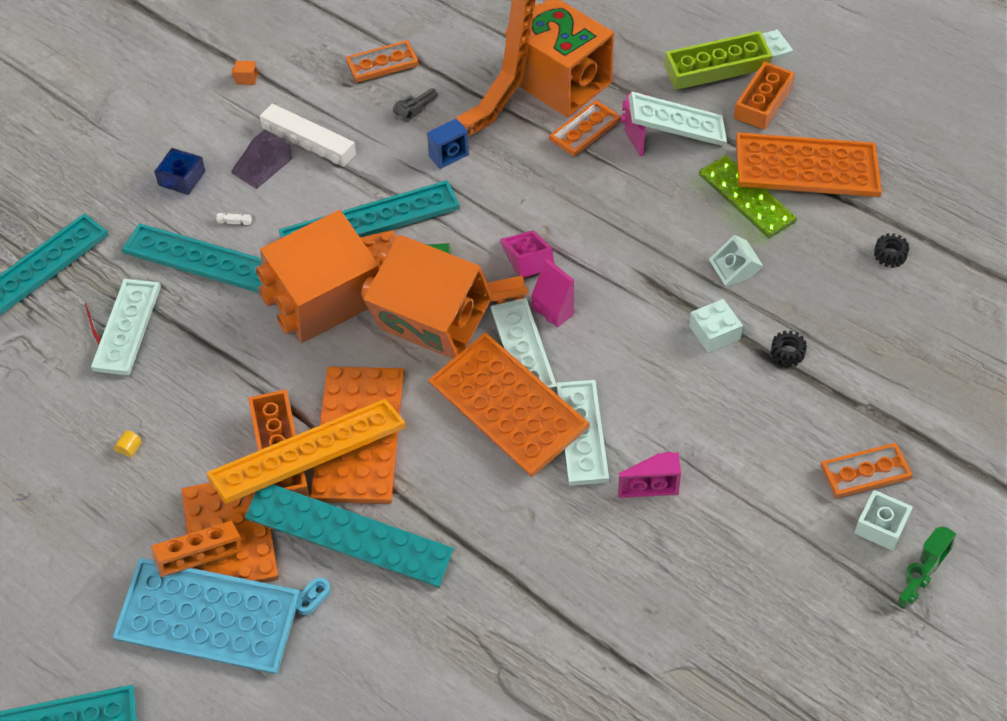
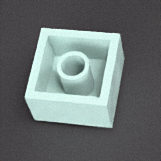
(715, 325)
(883, 520)

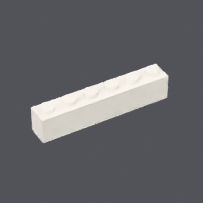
(308, 135)

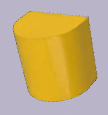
(128, 443)

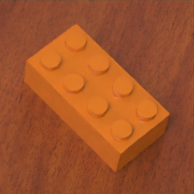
(764, 95)

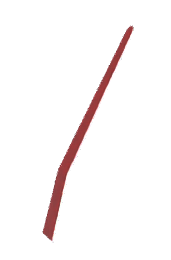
(97, 337)

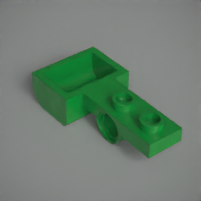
(933, 553)

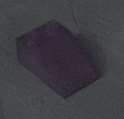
(262, 159)

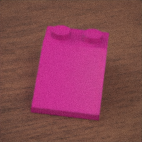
(634, 131)
(527, 252)
(553, 294)
(652, 477)

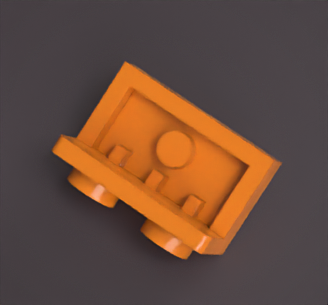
(508, 288)

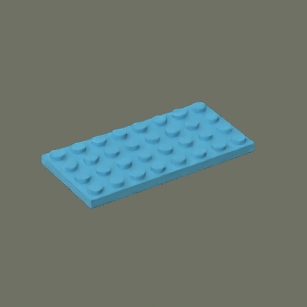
(208, 616)

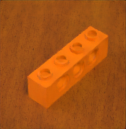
(196, 548)

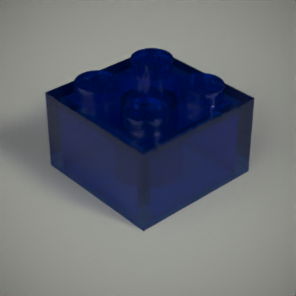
(180, 171)

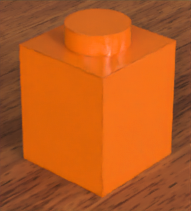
(245, 72)

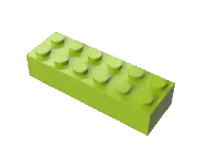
(716, 60)

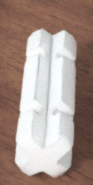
(232, 218)

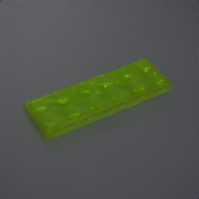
(753, 203)

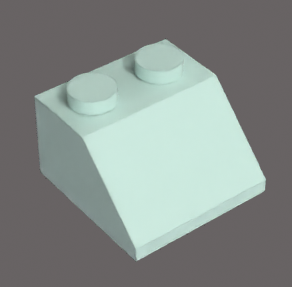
(735, 261)

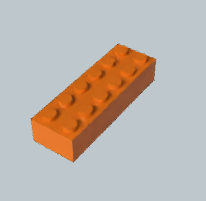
(273, 424)

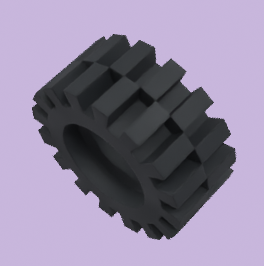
(888, 257)
(788, 339)

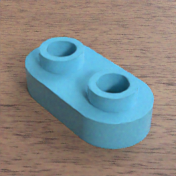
(310, 596)

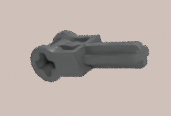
(413, 106)

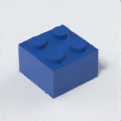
(448, 143)

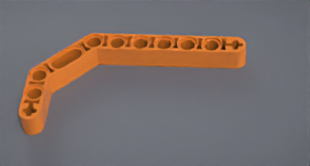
(512, 70)

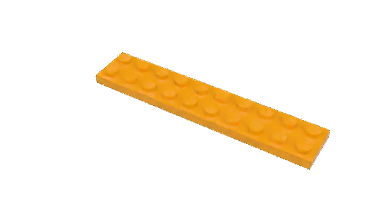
(305, 451)

